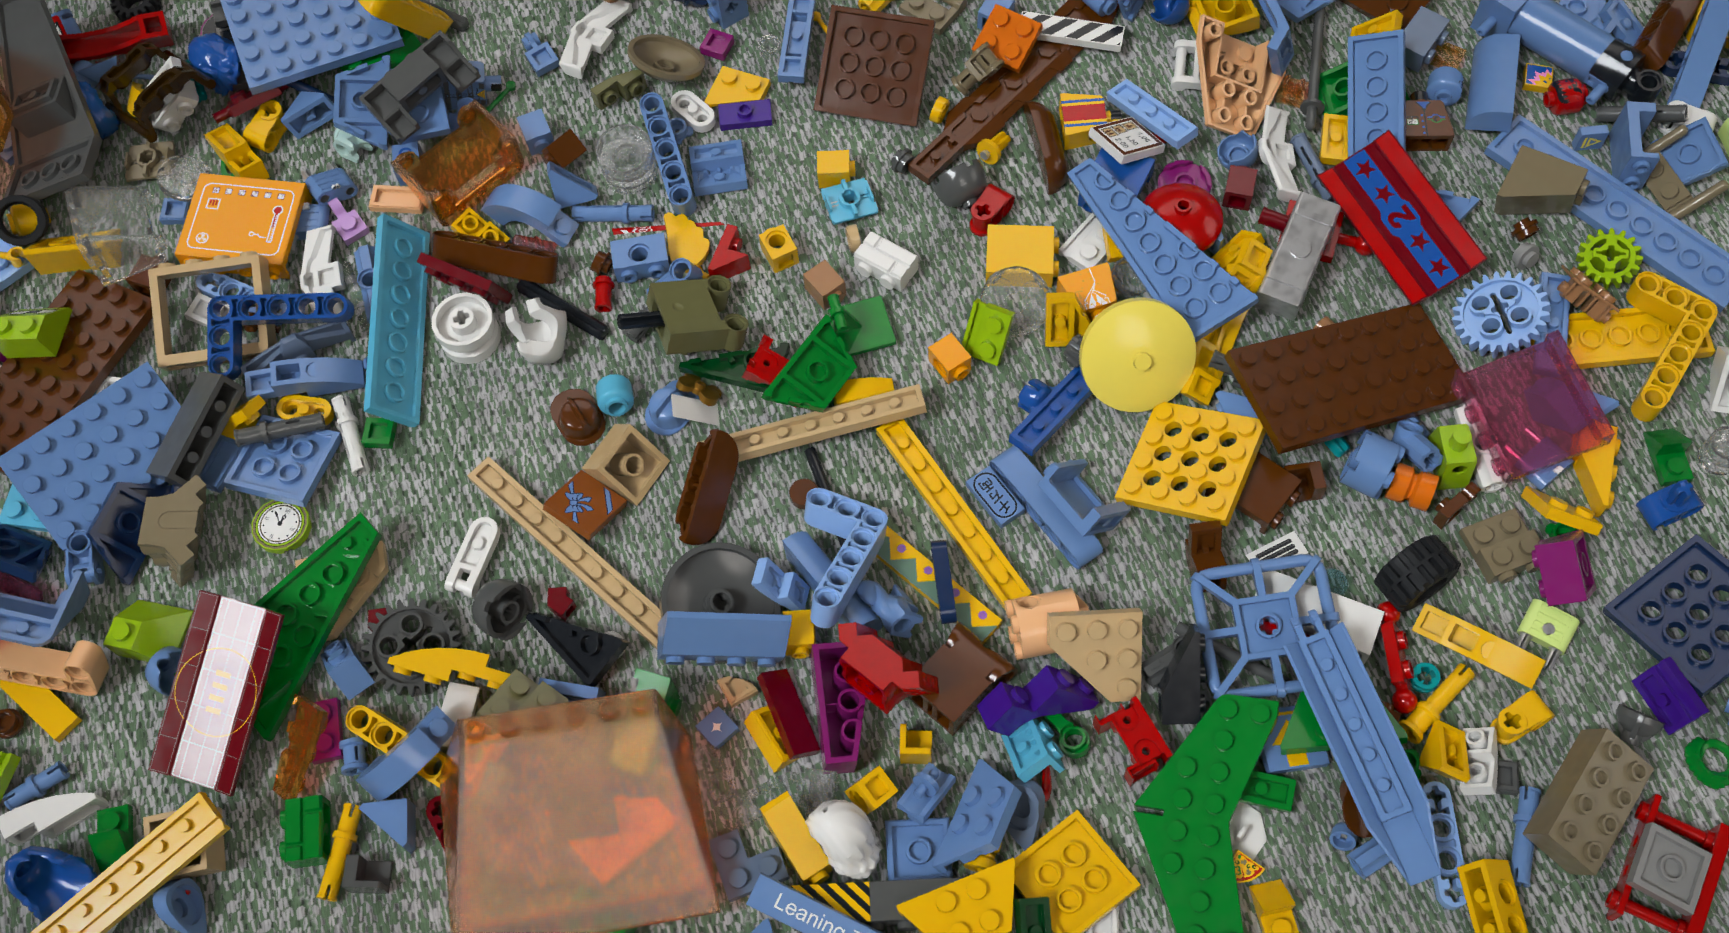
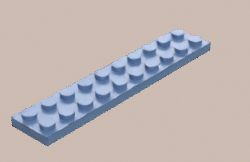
(1608, 203)

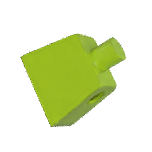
(1459, 454)

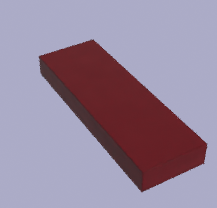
(788, 714)

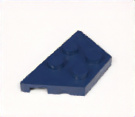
(118, 526)
(23, 553)

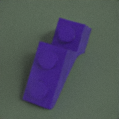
(1048, 693)

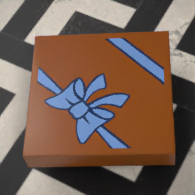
(585, 505)

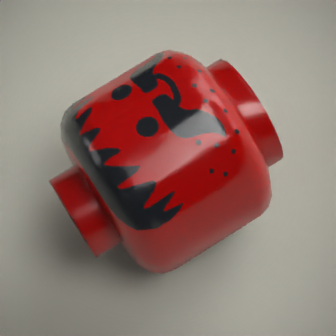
(1565, 96)

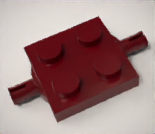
(243, 102)

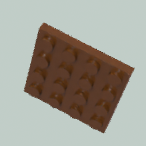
(874, 65)

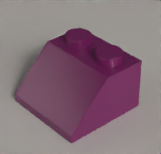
(1564, 568)

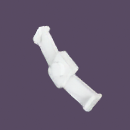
(591, 35)
(1277, 153)
(318, 271)

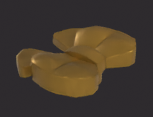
(691, 383)

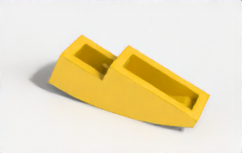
(236, 153)

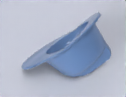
(659, 411)

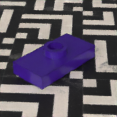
(745, 114)

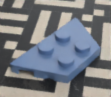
(348, 110)
(979, 818)

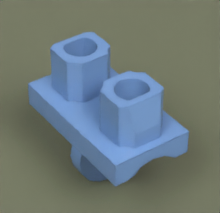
(925, 793)

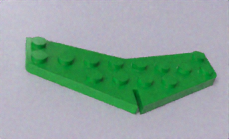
(1198, 798)

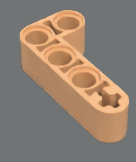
(71, 672)

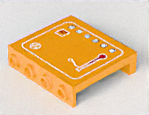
(242, 216)

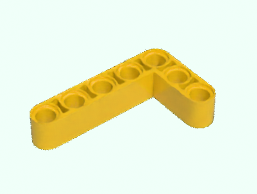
(1691, 317)
(375, 733)

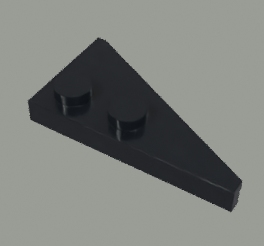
(583, 649)

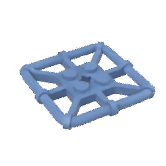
(1249, 615)

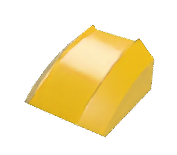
(1238, 15)

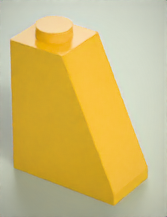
(795, 840)

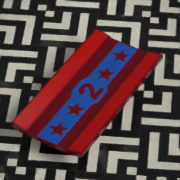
(1402, 219)

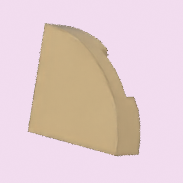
(736, 690)

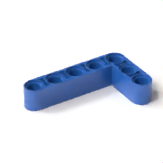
(266, 314)

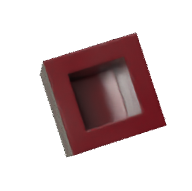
(1239, 187)

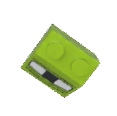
(33, 332)

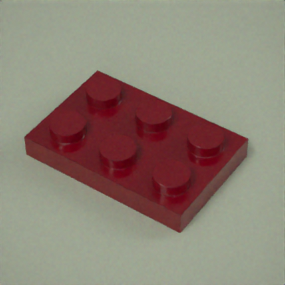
(465, 280)

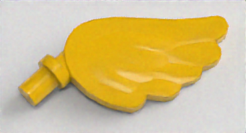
(686, 240)

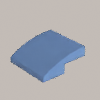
(718, 167)

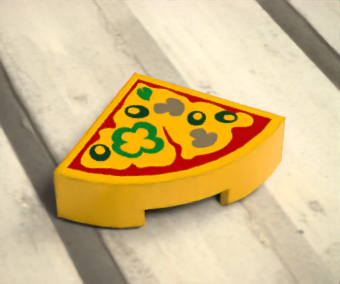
(1245, 867)

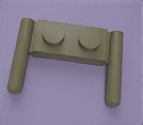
(1669, 188)

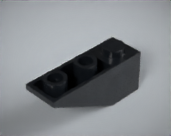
(1180, 686)

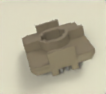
(144, 159)

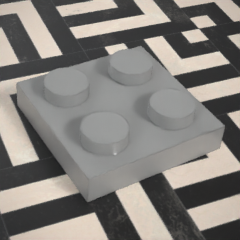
(1669, 869)

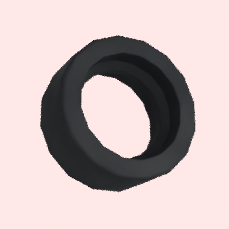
(42, 220)

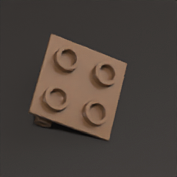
(1578, 290)

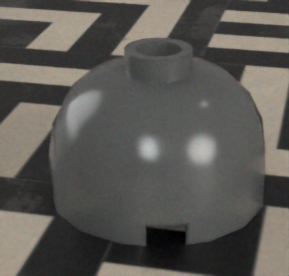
(961, 185)
(501, 607)

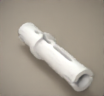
(347, 425)

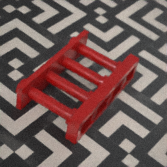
(1713, 840)

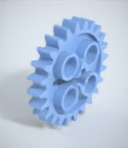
(1528, 303)

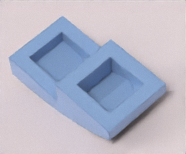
(780, 587)

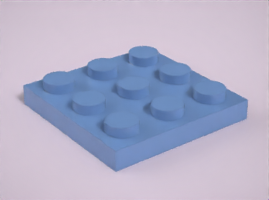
(284, 468)

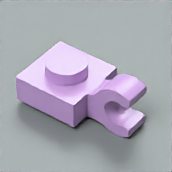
(348, 225)

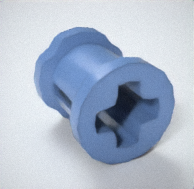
(353, 756)

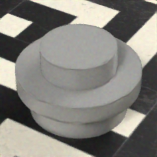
(1526, 255)

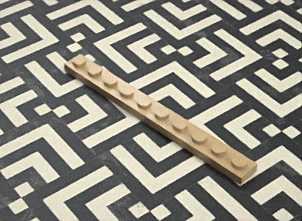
(568, 549)

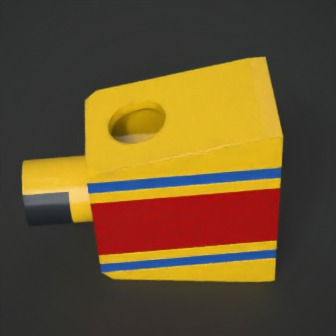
(1080, 113)

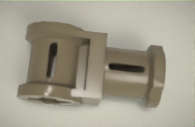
(979, 67)

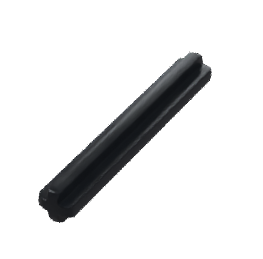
(574, 315)

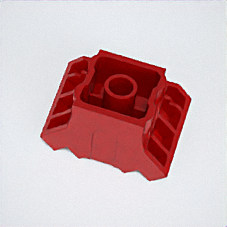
(880, 670)

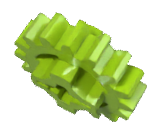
(1622, 255)

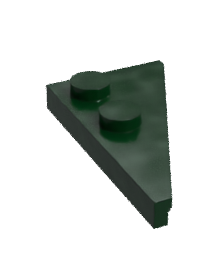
(729, 367)

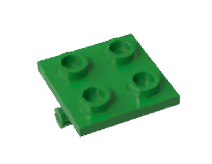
(861, 324)

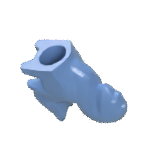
(894, 609)

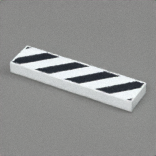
(1079, 32)

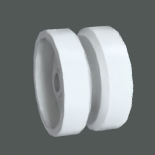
(466, 328)

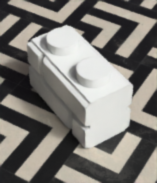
(885, 262)

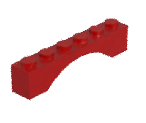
(119, 38)

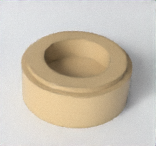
(852, 237)

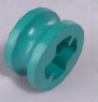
(1429, 669)

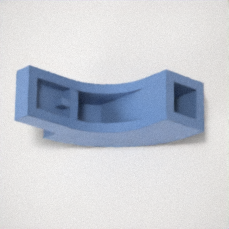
(530, 207)
(407, 757)

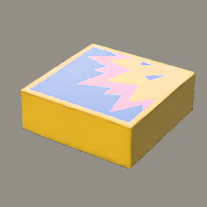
(1537, 77)

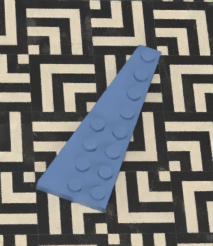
(1161, 255)

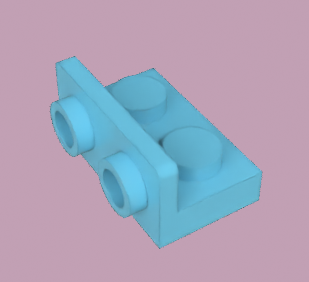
(1033, 749)

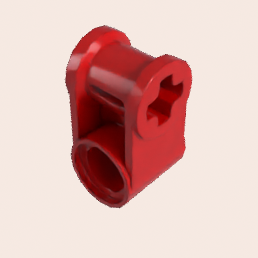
(990, 209)

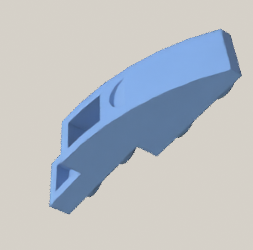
(309, 375)

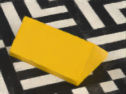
(55, 255)

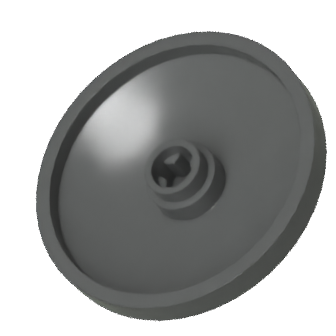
(715, 580)

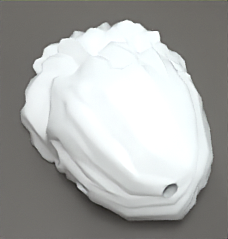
(845, 837)

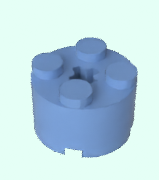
(1371, 464)

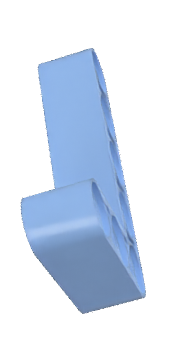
(864, 534)

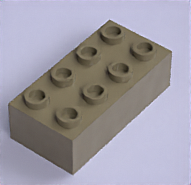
(1588, 801)

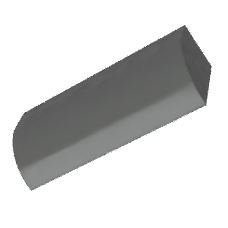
(196, 428)

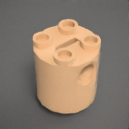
(1029, 620)

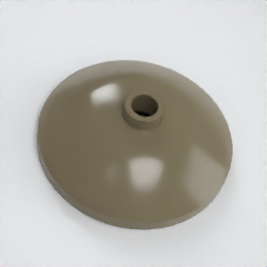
(665, 58)

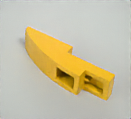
(1479, 645)
(440, 662)

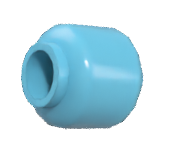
(614, 395)

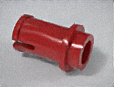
(603, 293)

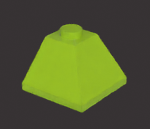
(146, 629)

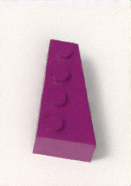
(837, 709)

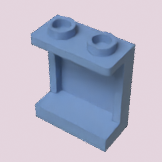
(1627, 157)
(1077, 499)

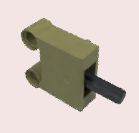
(689, 317)

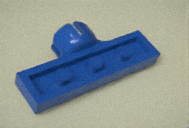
(1047, 409)

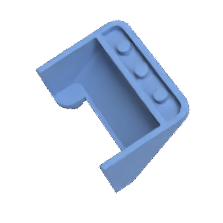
(39, 622)

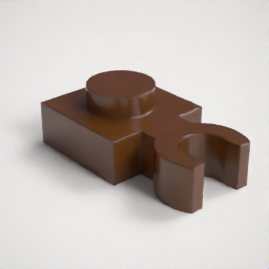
(1450, 508)

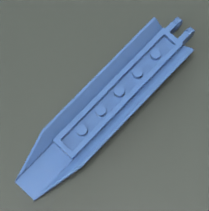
(1366, 747)

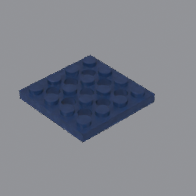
(1699, 634)

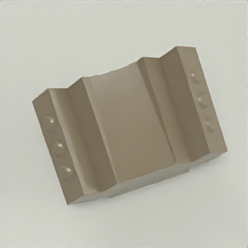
(174, 528)

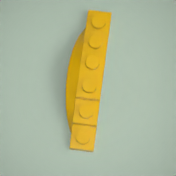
(1250, 270)

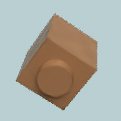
(822, 282)

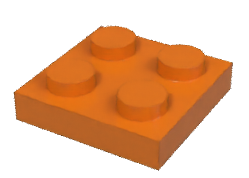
(1009, 36)

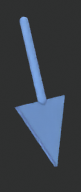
(95, 71)

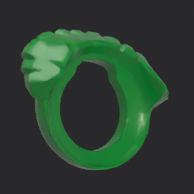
(1695, 751)

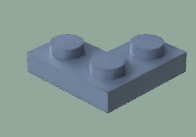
(740, 872)

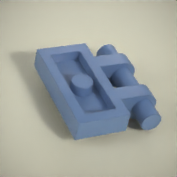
(1619, 21)

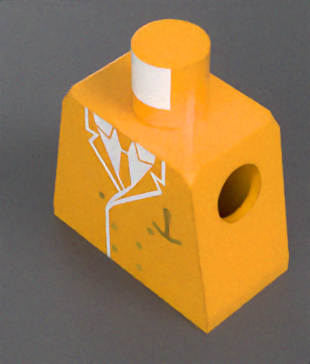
(1092, 287)

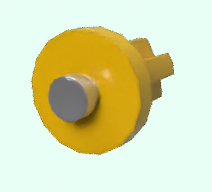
(991, 149)

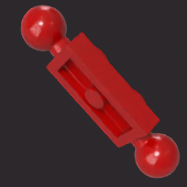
(1399, 668)

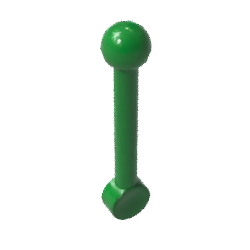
(510, 86)

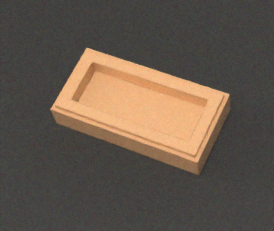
(395, 200)

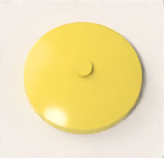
(1137, 354)

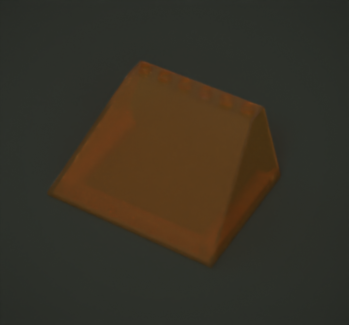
(575, 819)

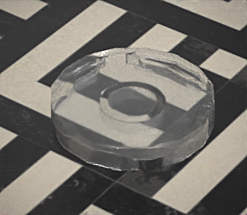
(179, 176)

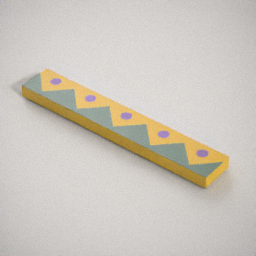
(919, 574)

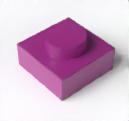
(717, 44)

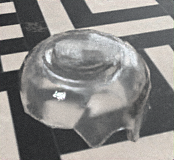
(1125, 280)

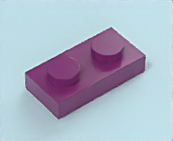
(329, 740)

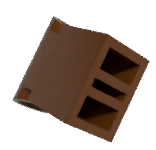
(964, 676)

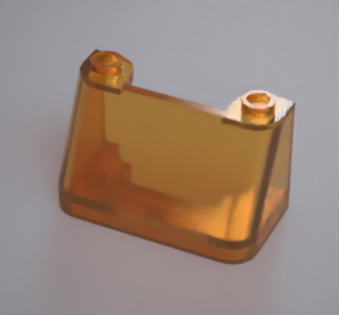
(462, 165)

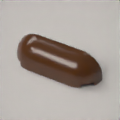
(1047, 145)
(707, 488)

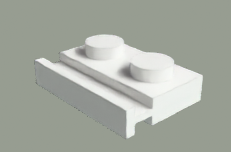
(1086, 245)

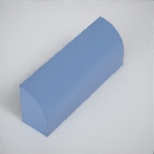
(1493, 83)
(812, 565)

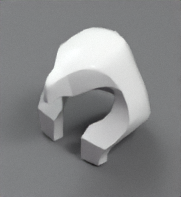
(543, 340)

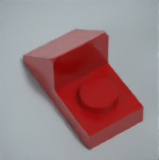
(727, 258)

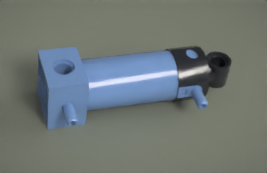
(1573, 45)

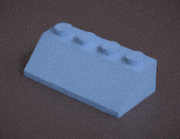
(723, 637)

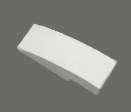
(49, 816)

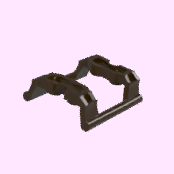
(152, 97)

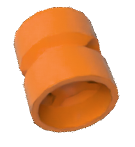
(1412, 487)

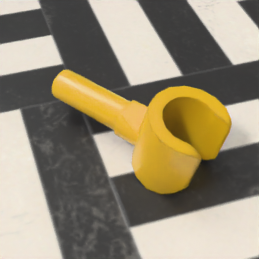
(12, 255)

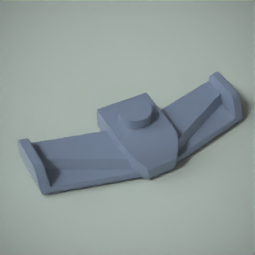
(301, 345)

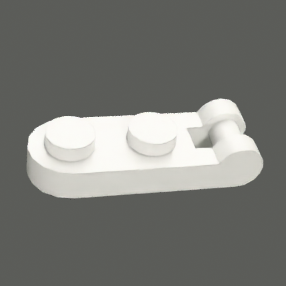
(473, 557)

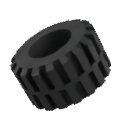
(1417, 573)

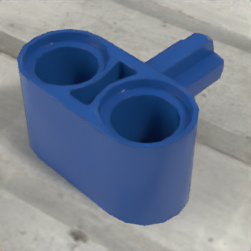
(1670, 504)

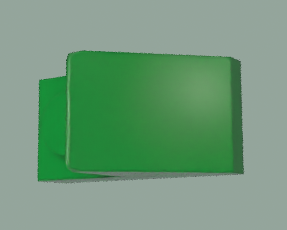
(1668, 455)
(113, 835)

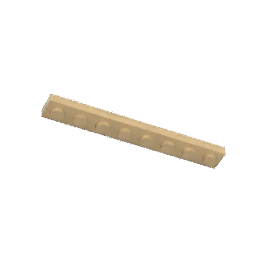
(831, 423)

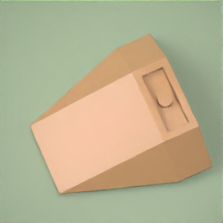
(1233, 79)

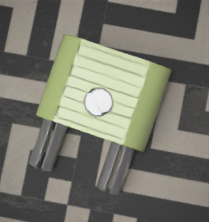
(1548, 628)

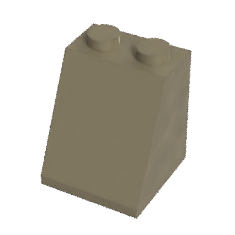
(1541, 185)

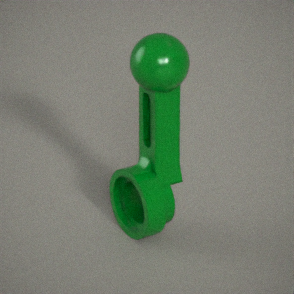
(1065, 729)

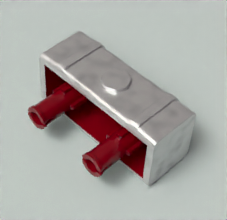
(1297, 254)

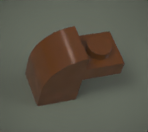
(1204, 549)

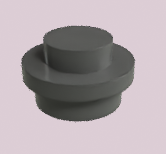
(901, 160)

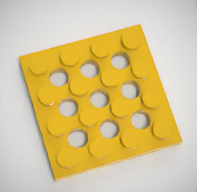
(1199, 476)

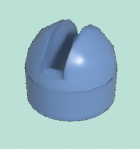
(1342, 843)

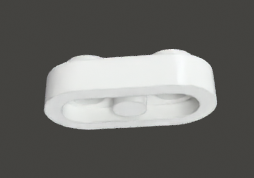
(695, 112)

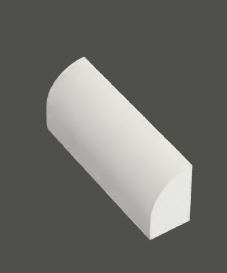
(1359, 619)

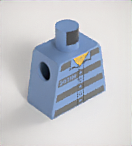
(477, 90)

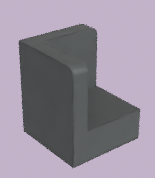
(366, 876)

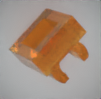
(1292, 91)

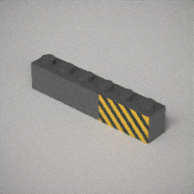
(873, 901)

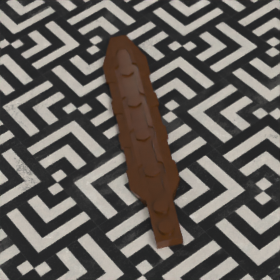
(1000, 98)

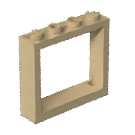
(192, 267)

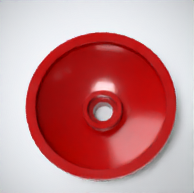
(1199, 221)

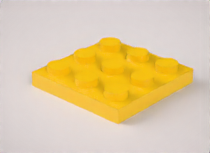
(1075, 873)

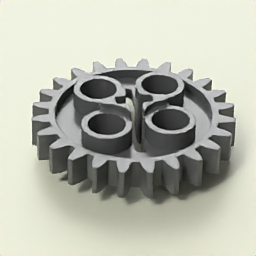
(392, 628)

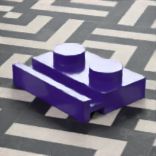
(1670, 695)

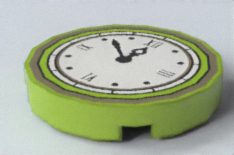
(281, 526)

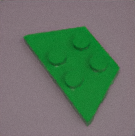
(814, 371)
(1306, 736)

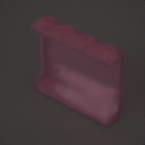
(1532, 409)

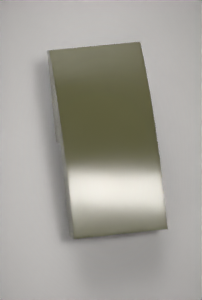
(624, 85)

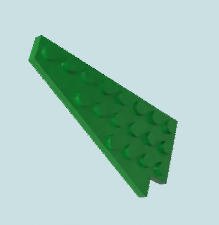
(311, 604)

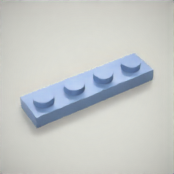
(1152, 114)

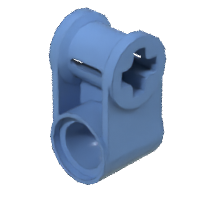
(86, 560)

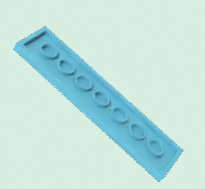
(397, 323)

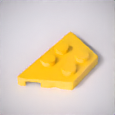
(967, 905)

